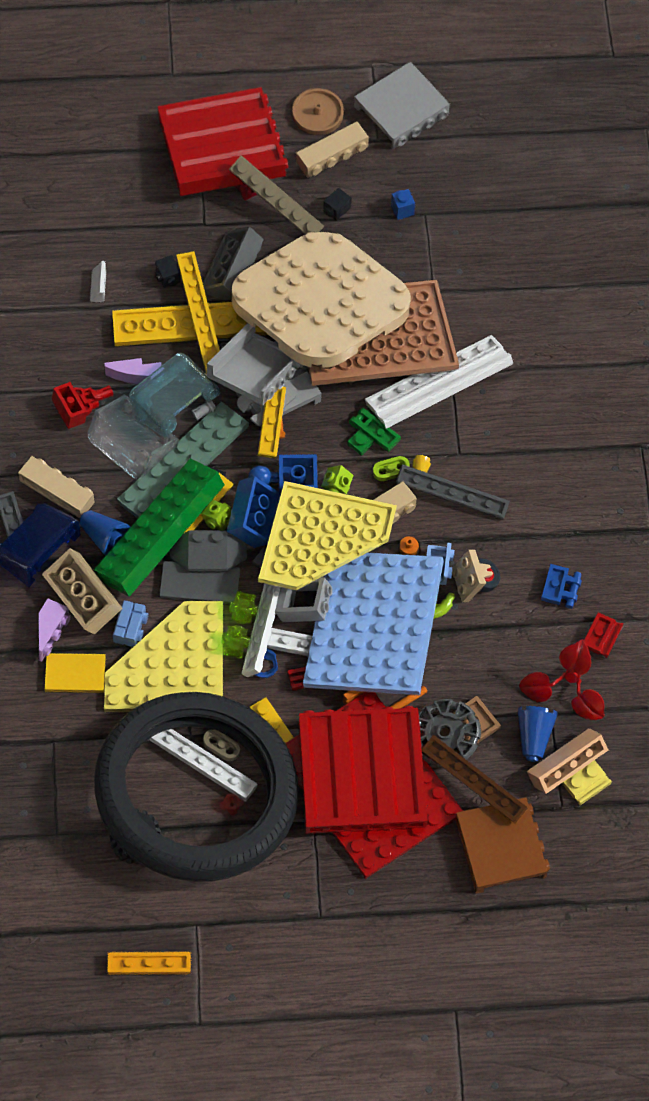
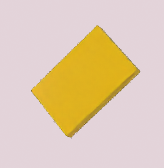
(75, 673)

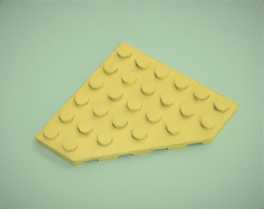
(320, 533)
(174, 657)

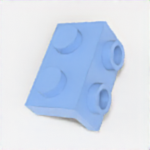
(448, 555)

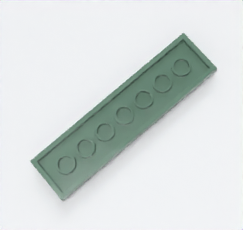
(201, 444)

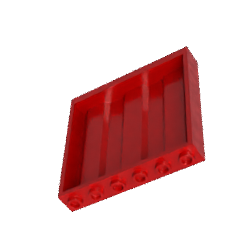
(213, 132)
(362, 770)

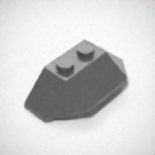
(208, 551)

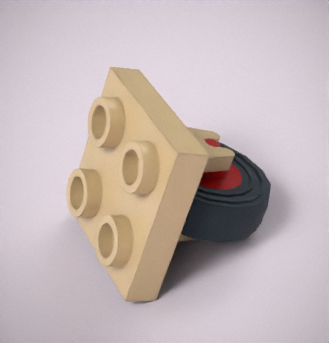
(474, 575)

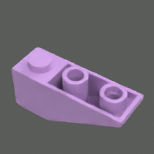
(51, 621)

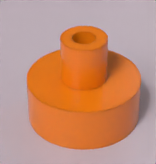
(409, 546)

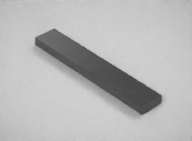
(453, 492)

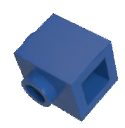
(402, 204)

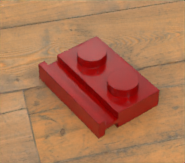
(603, 634)

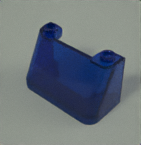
(36, 541)

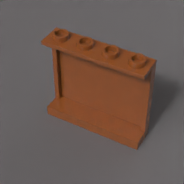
(500, 849)

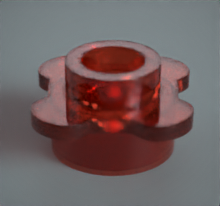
(231, 798)

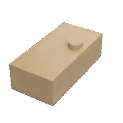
(82, 591)

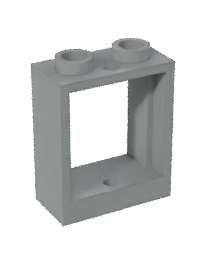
(286, 598)

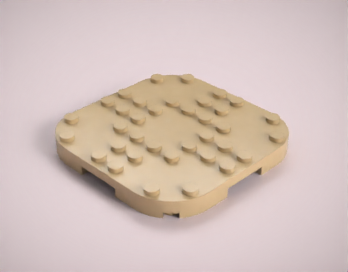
(320, 298)

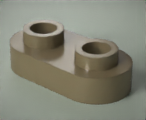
(222, 744)

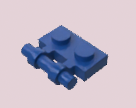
(555, 584)

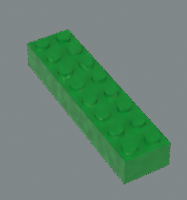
(159, 527)

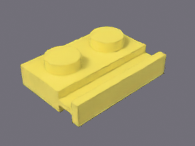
(587, 782)

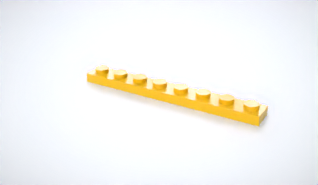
(198, 306)

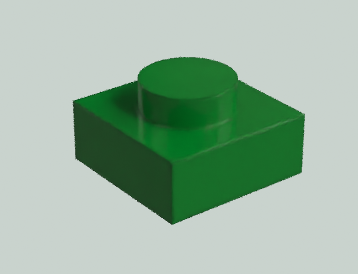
(360, 442)

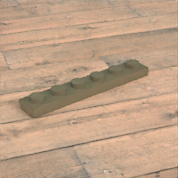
(275, 196)

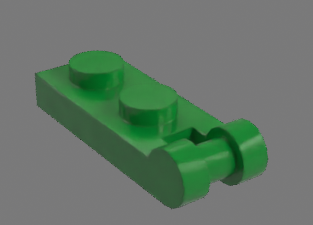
(375, 429)

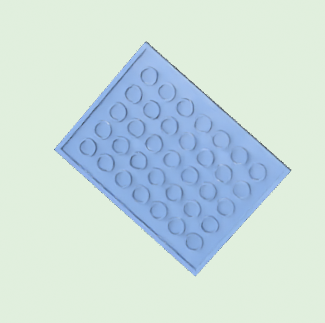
(376, 625)

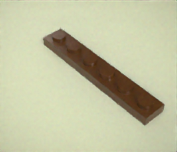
(474, 779)

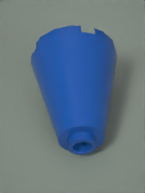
(103, 530)
(535, 730)

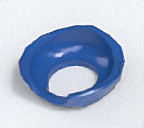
(269, 655)

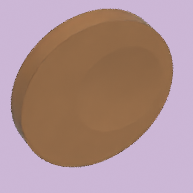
(318, 111)

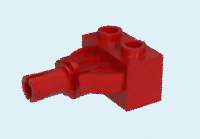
(77, 403)

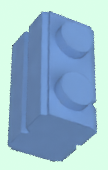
(129, 624)

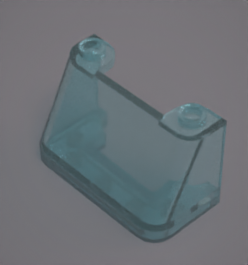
(169, 392)

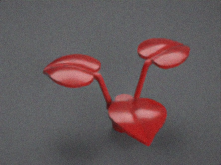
(577, 661)

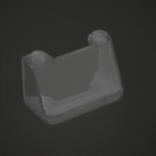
(127, 439)

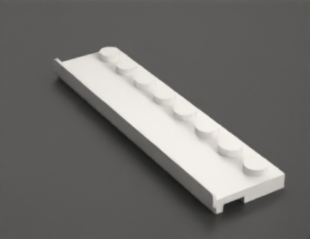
(427, 389)

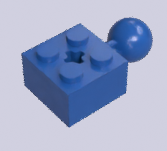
(292, 468)

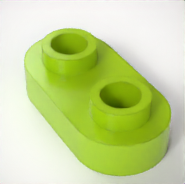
(389, 467)

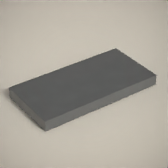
(198, 585)

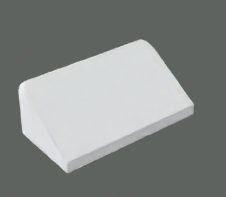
(98, 283)

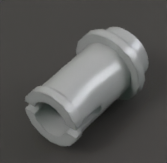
(203, 409)

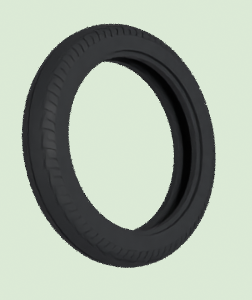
(172, 857)

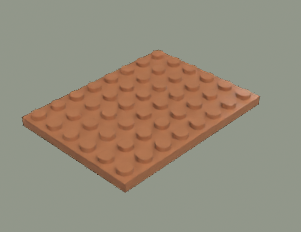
(415, 347)

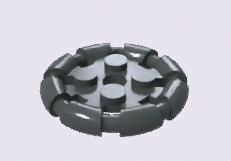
(452, 721)

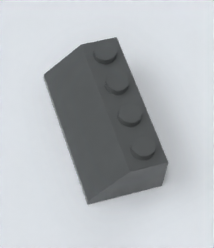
(233, 256)

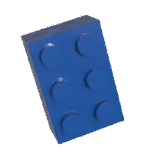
(253, 512)

